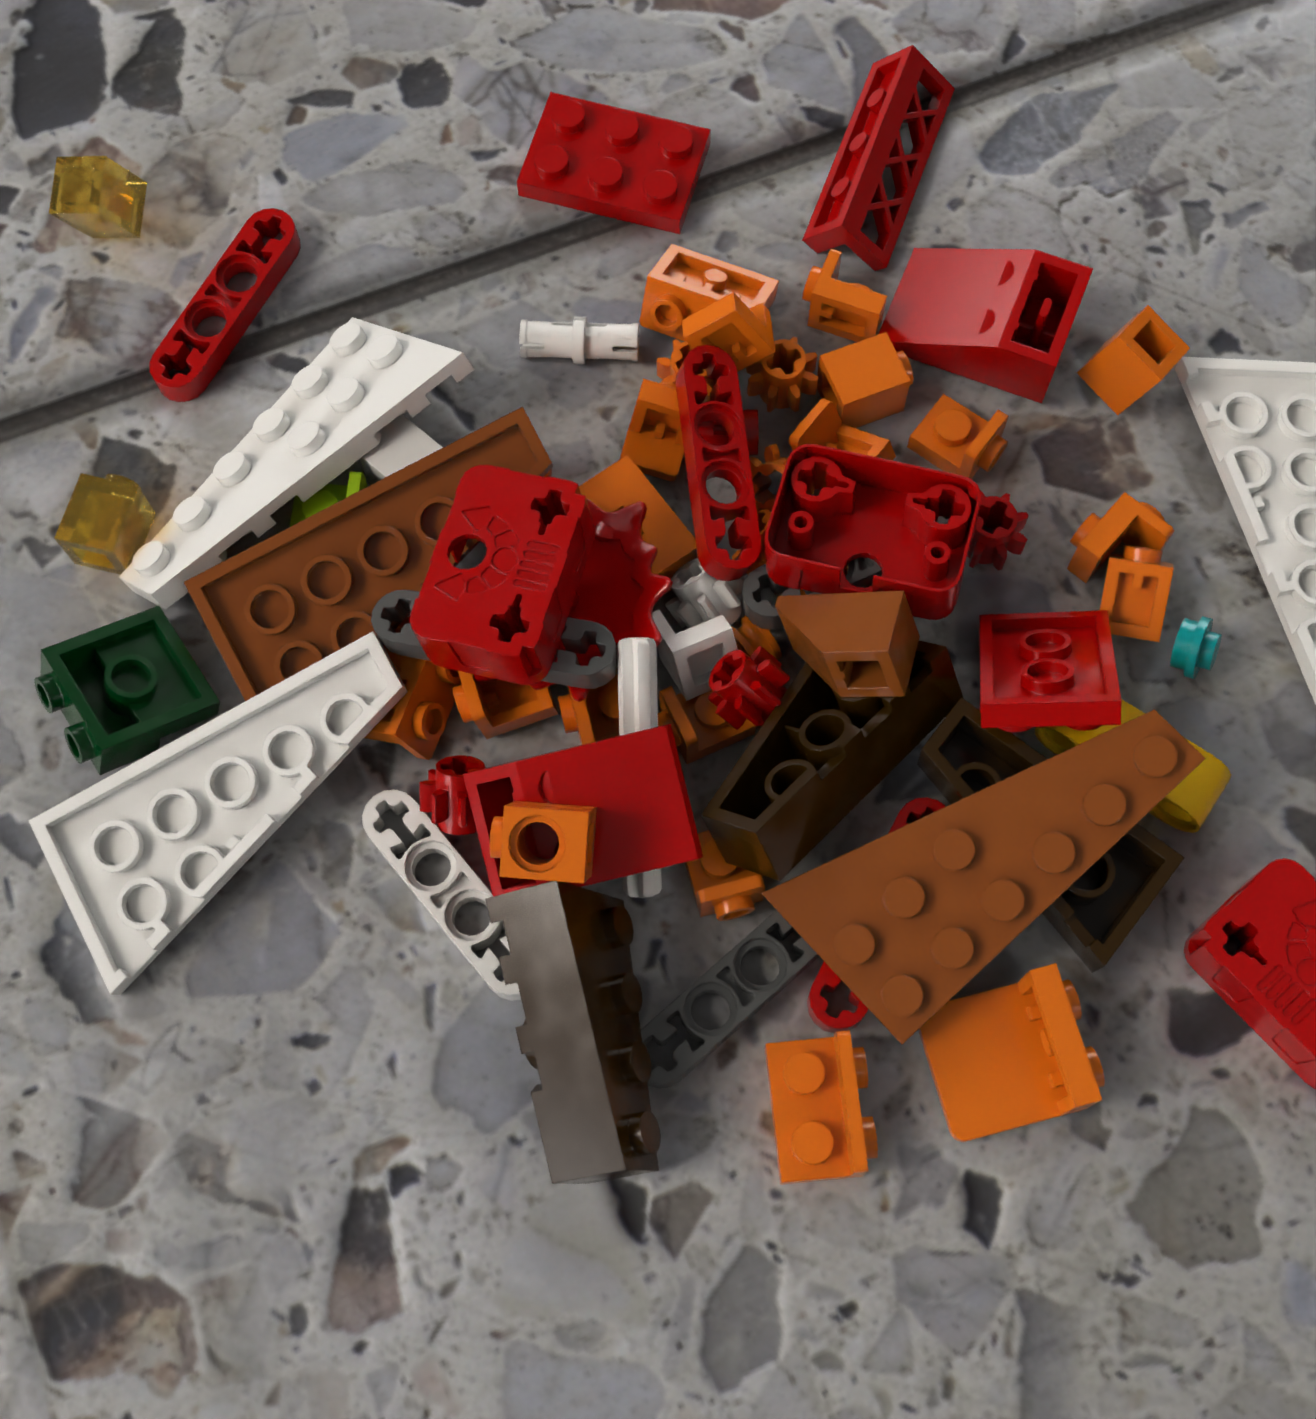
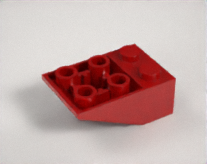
(988, 314)
(631, 780)

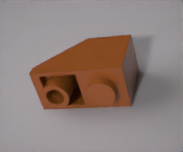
(854, 640)

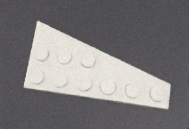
(1264, 446)
(295, 449)
(179, 823)

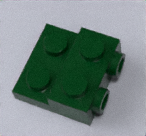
(124, 689)

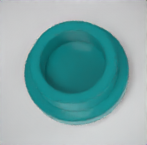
(1195, 646)

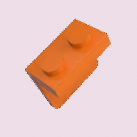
(1011, 1056)

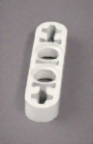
(447, 897)

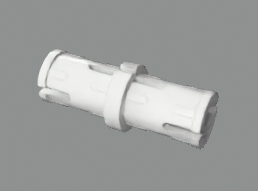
(579, 340)

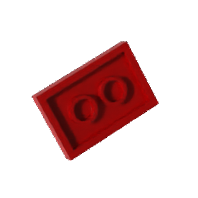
(614, 162)
(1048, 671)

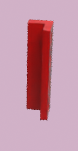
(871, 146)

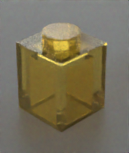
(98, 197)
(105, 522)

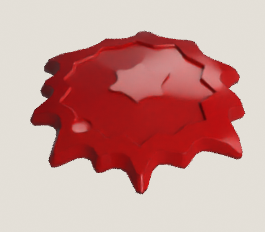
(615, 584)

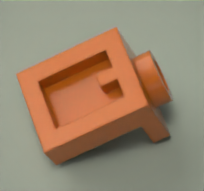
(842, 307)
(733, 328)
(959, 438)
(1137, 592)
(697, 726)
(721, 886)

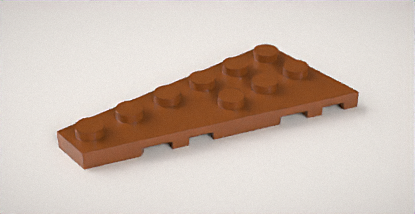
(321, 578)
(952, 890)

